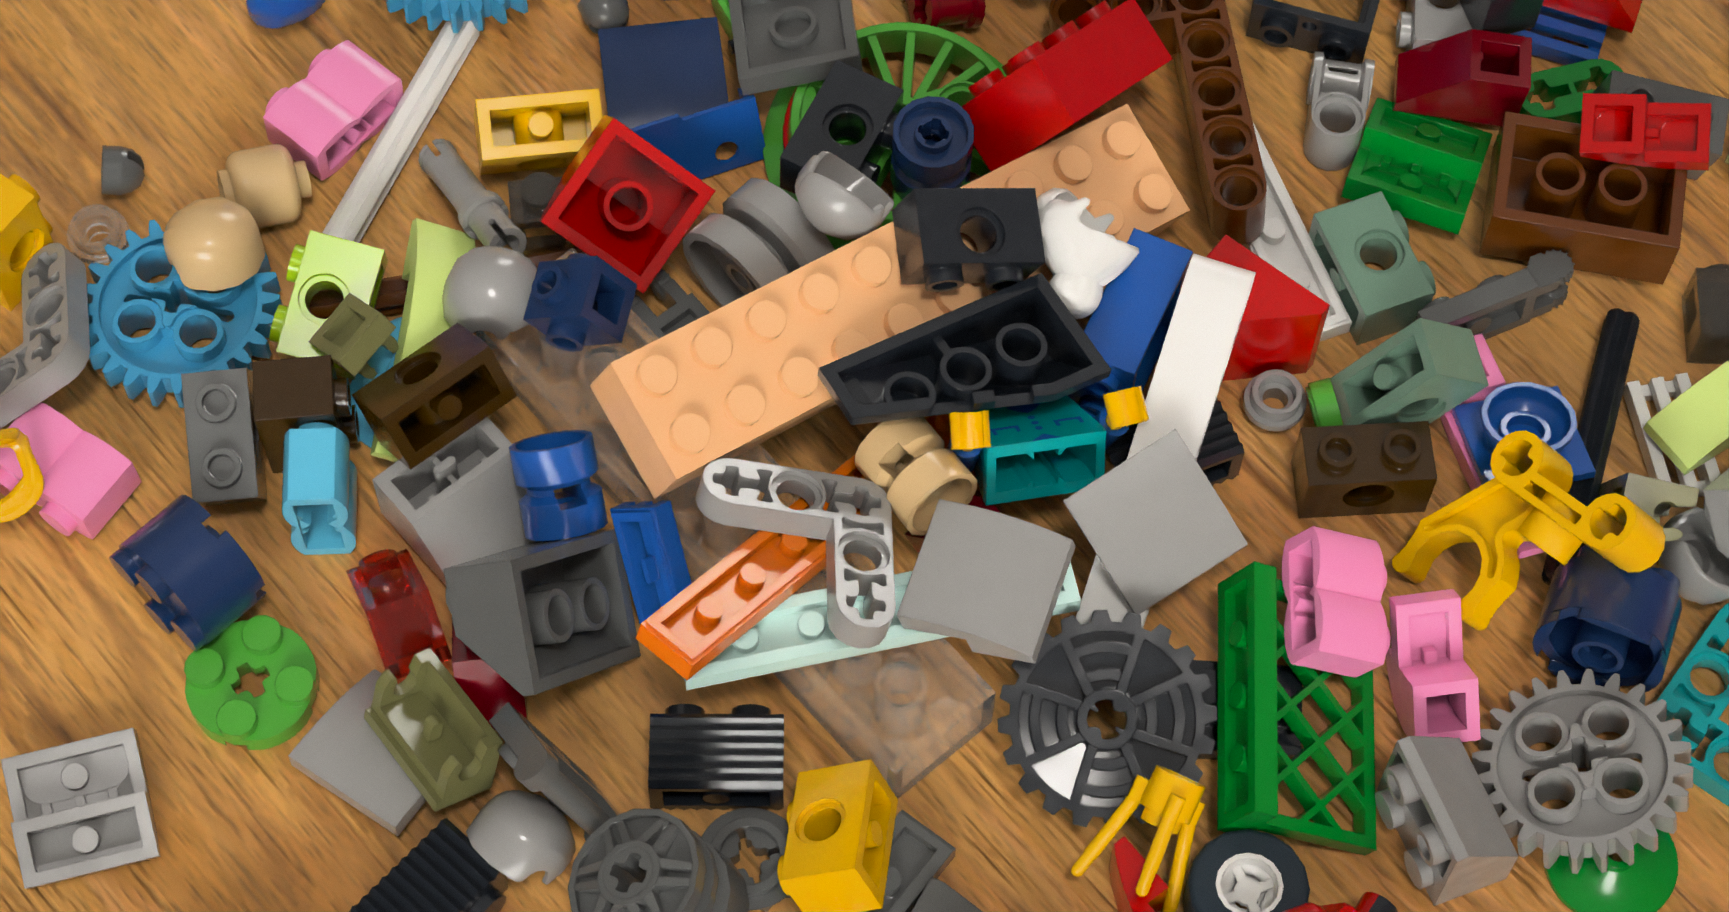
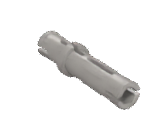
(479, 210)

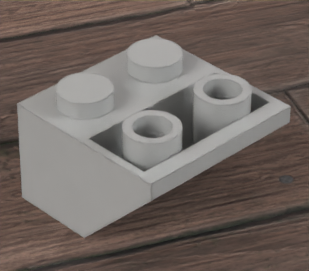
(457, 500)
(1443, 818)

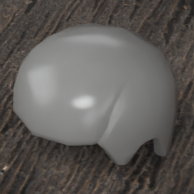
(840, 198)
(489, 290)
(1695, 559)
(522, 835)

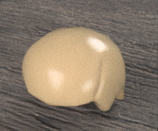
(213, 244)

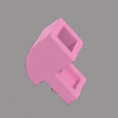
(1426, 667)

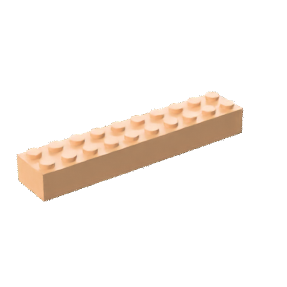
(757, 360)

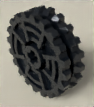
(1140, 678)

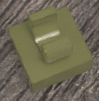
(354, 336)

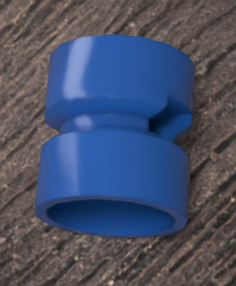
(554, 463)

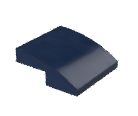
(662, 70)

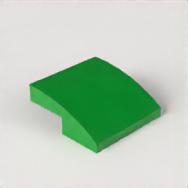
(1419, 164)

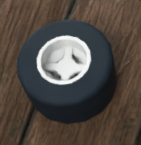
(1245, 870)

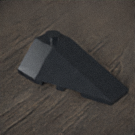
(982, 356)

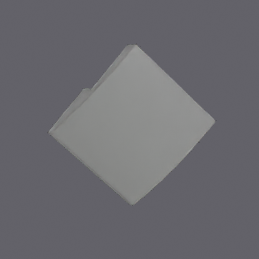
(1155, 522)
(986, 580)
(355, 764)
(80, 808)

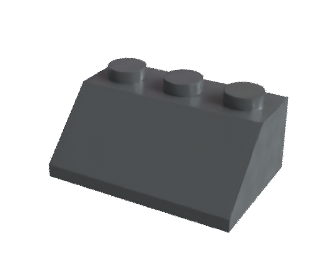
(546, 610)

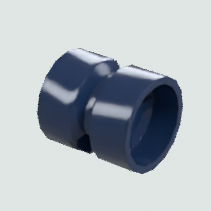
(931, 146)

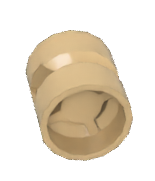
(913, 470)

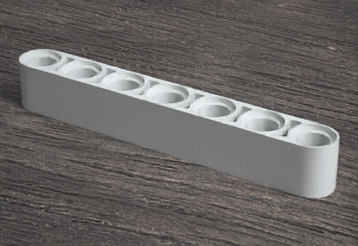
(1182, 386)

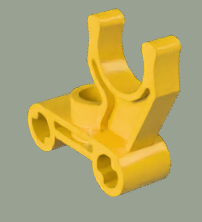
(1528, 504)

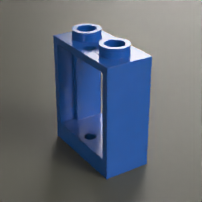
(1135, 317)

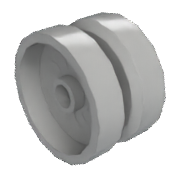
(752, 242)

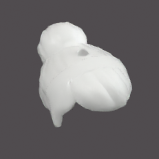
(1079, 250)

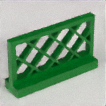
(1248, 714)

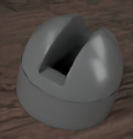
(604, 13)
(120, 170)

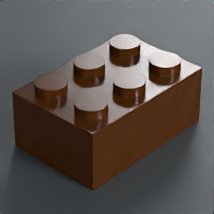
(1597, 211)

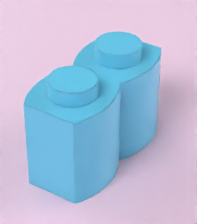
(319, 490)

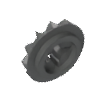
(765, 835)

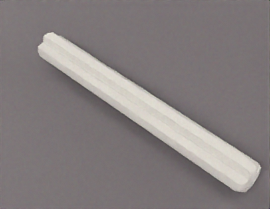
(401, 132)

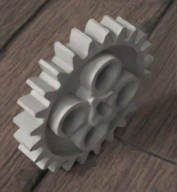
(1593, 820)

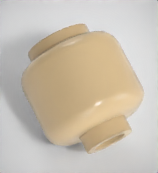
(266, 183)

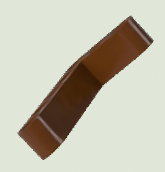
(1214, 106)

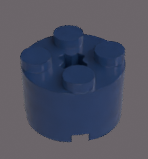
(190, 572)
(1608, 621)

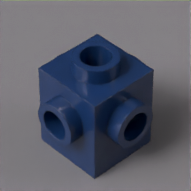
(579, 302)

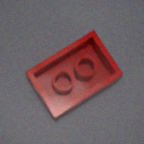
(1062, 80)

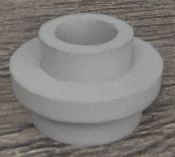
(1276, 385)

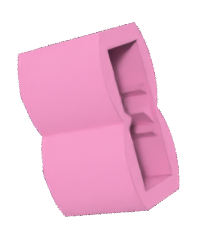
(333, 108)
(81, 473)
(1334, 602)

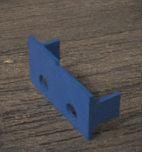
(696, 137)

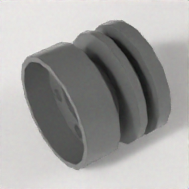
(653, 865)

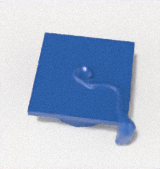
(1522, 408)

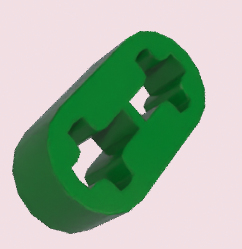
(1565, 88)

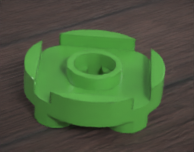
(240, 718)

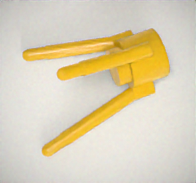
(1173, 807)

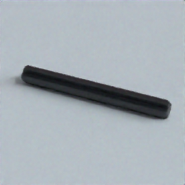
(1602, 406)

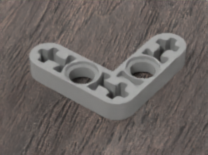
(53, 332)
(839, 526)

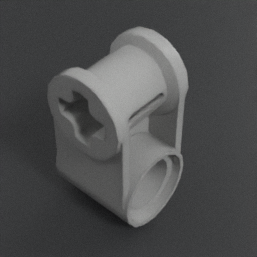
(1337, 102)

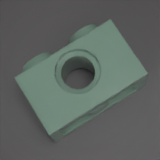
(1371, 232)
(1411, 376)

